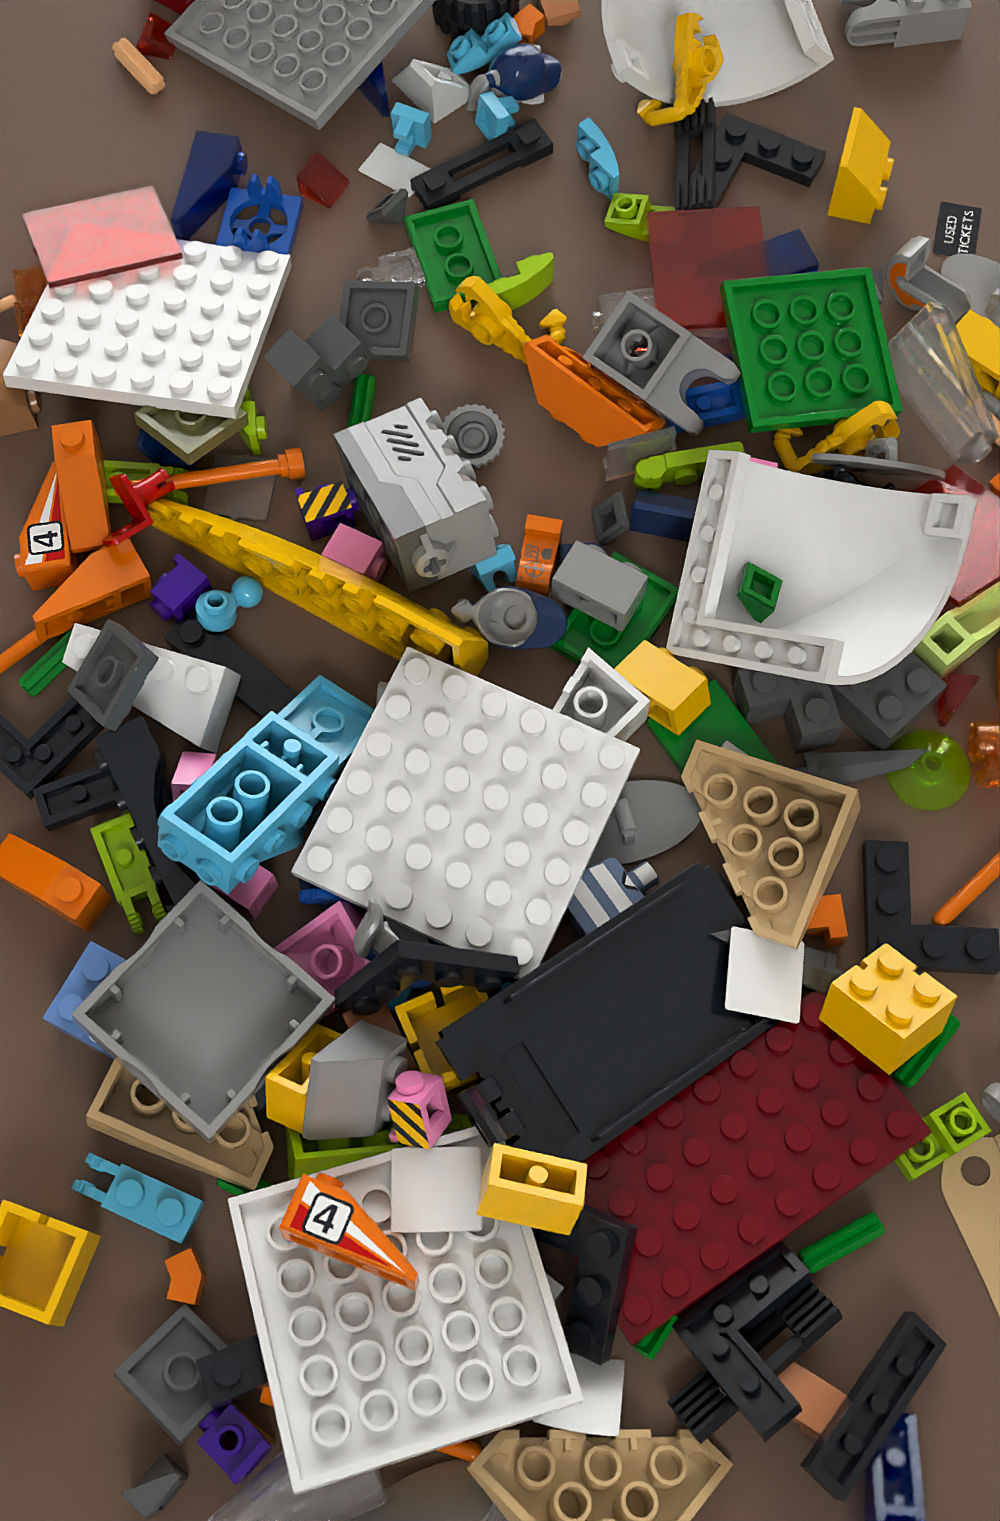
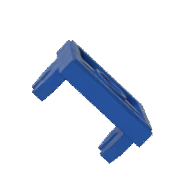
(265, 199)

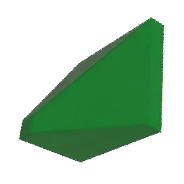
(758, 591)

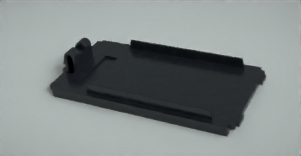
(606, 1024)

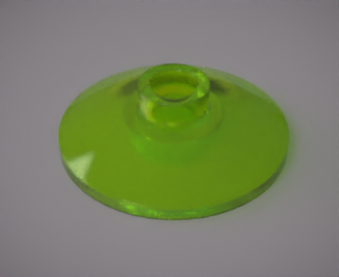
(926, 787)

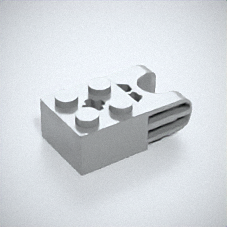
(906, 21)
(666, 368)

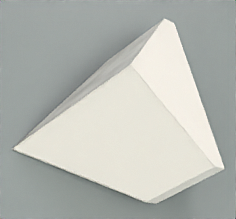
(433, 88)

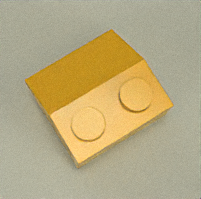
(861, 171)

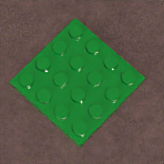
(808, 347)

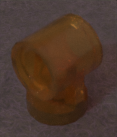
(985, 749)

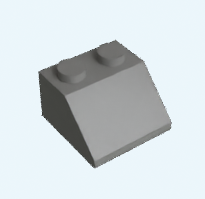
(353, 1082)

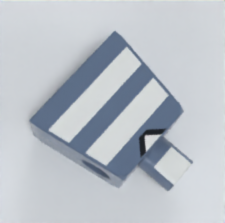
(606, 892)

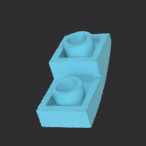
(473, 51)
(595, 148)

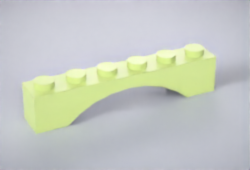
(960, 632)

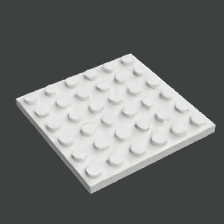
(156, 333)
(467, 812)
(389, 1371)

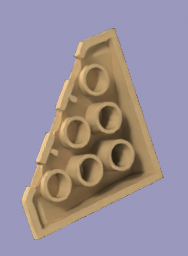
(775, 833)
(141, 1119)
(599, 1476)

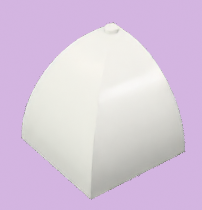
(761, 41)
(855, 563)

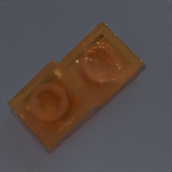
(29, 288)

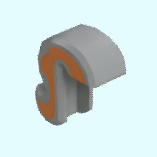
(916, 284)

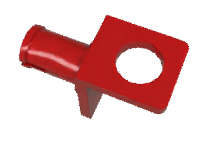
(136, 500)

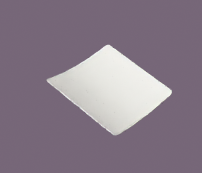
(602, 1398)

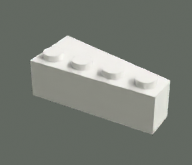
(178, 692)
(603, 699)

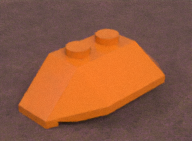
(585, 397)

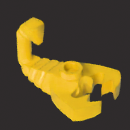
(693, 67)
(493, 321)
(847, 438)

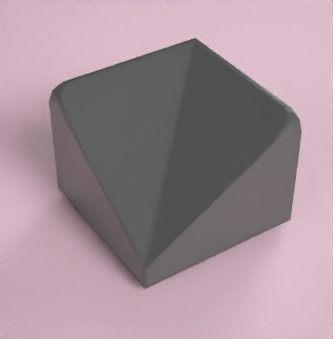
(157, 1487)

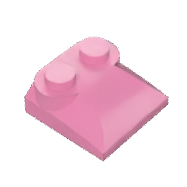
(327, 947)

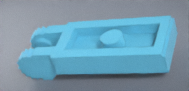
(143, 1200)

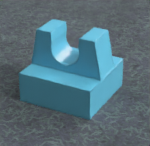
(494, 115)
(410, 127)
(501, 562)

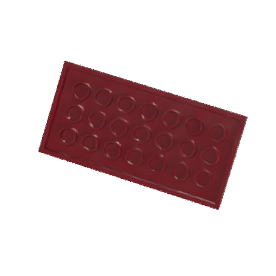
(745, 1161)

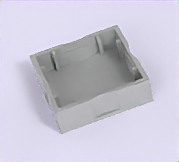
(203, 1011)

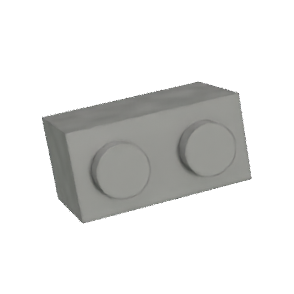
(599, 585)

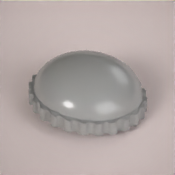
(476, 433)

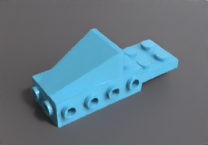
(264, 787)

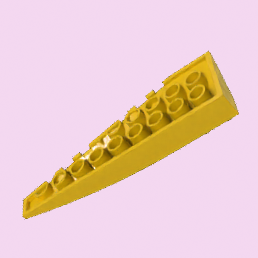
(325, 588)

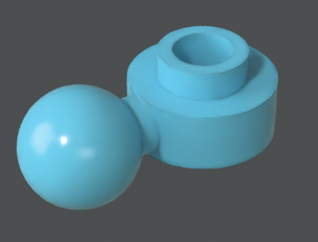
(244, 592)

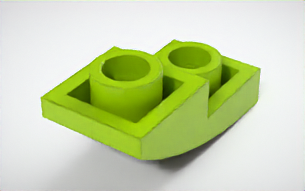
(629, 214)
(531, 278)
(257, 427)
(952, 1128)

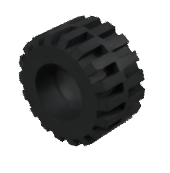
(462, 15)

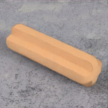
(138, 66)

